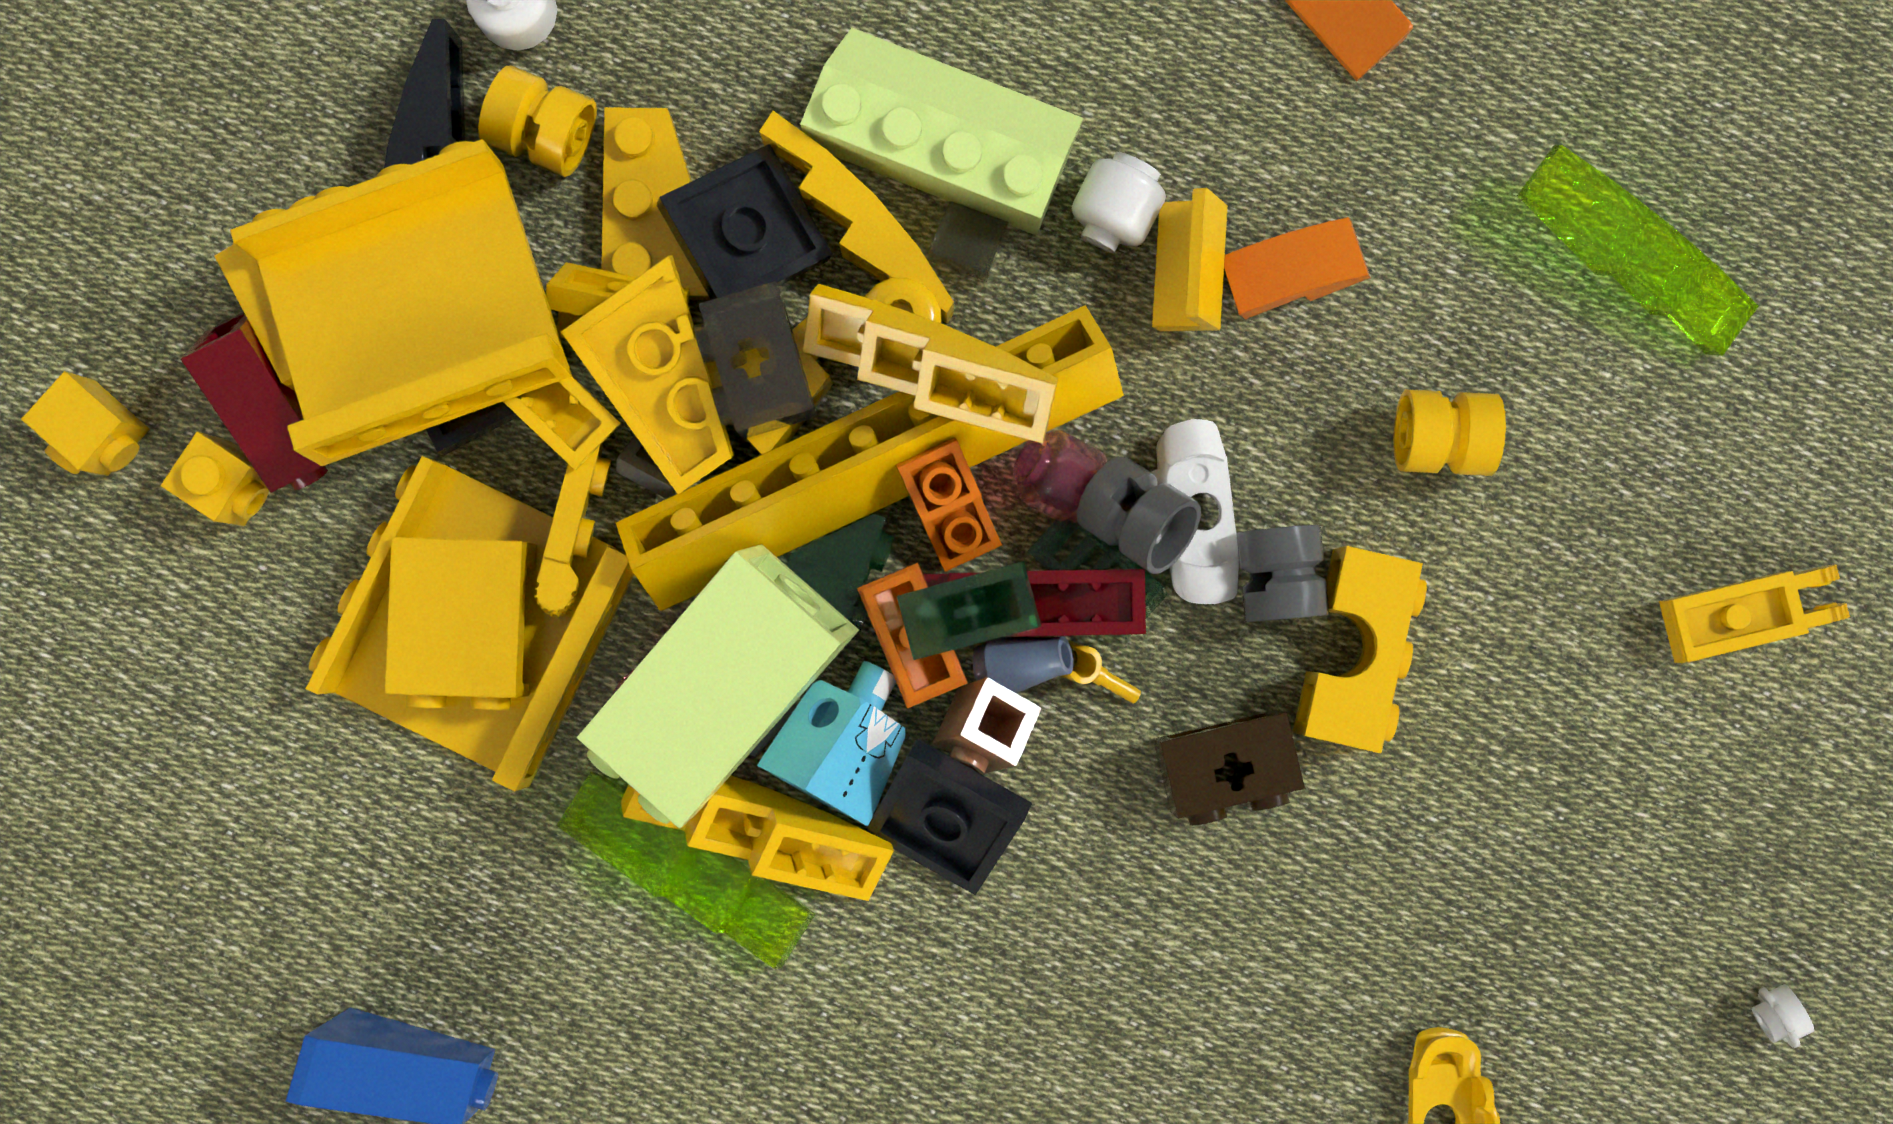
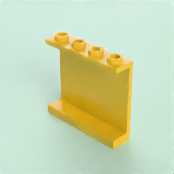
(404, 301)
(556, 652)

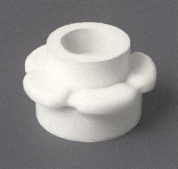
(1782, 1015)

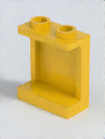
(457, 620)

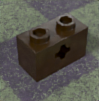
(1258, 741)

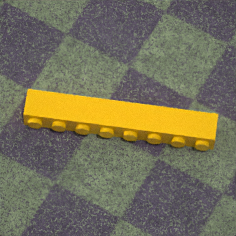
(845, 469)

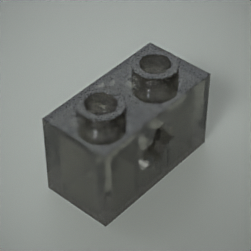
(748, 322)

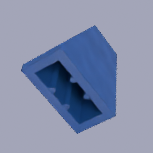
(392, 1071)

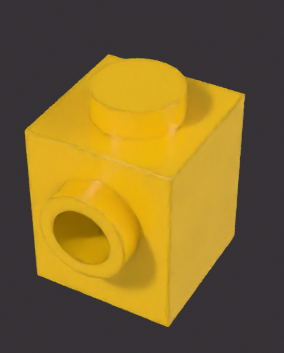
(85, 426)
(217, 480)

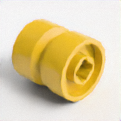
(527, 117)
(1460, 432)

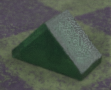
(969, 610)

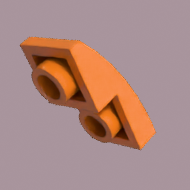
(1295, 265)
(949, 504)

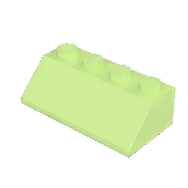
(940, 129)

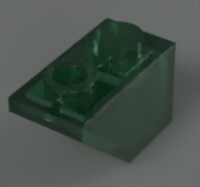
(843, 563)

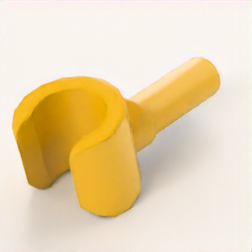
(1090, 669)

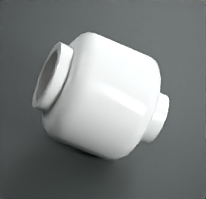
(514, 22)
(1118, 202)

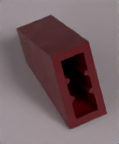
(251, 402)

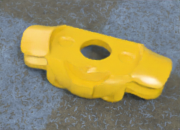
(1448, 1073)

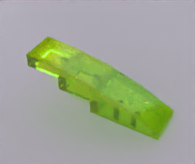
(1637, 248)
(698, 881)

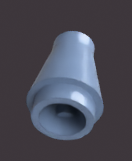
(1022, 661)

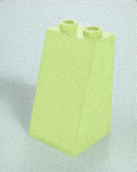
(715, 684)

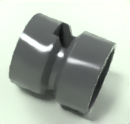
(1143, 517)
(1282, 573)

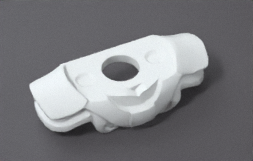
(1195, 462)

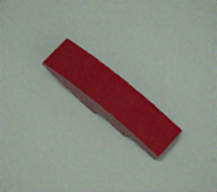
(1081, 601)

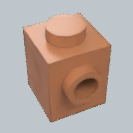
(986, 726)

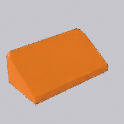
(1355, 30)
(916, 678)

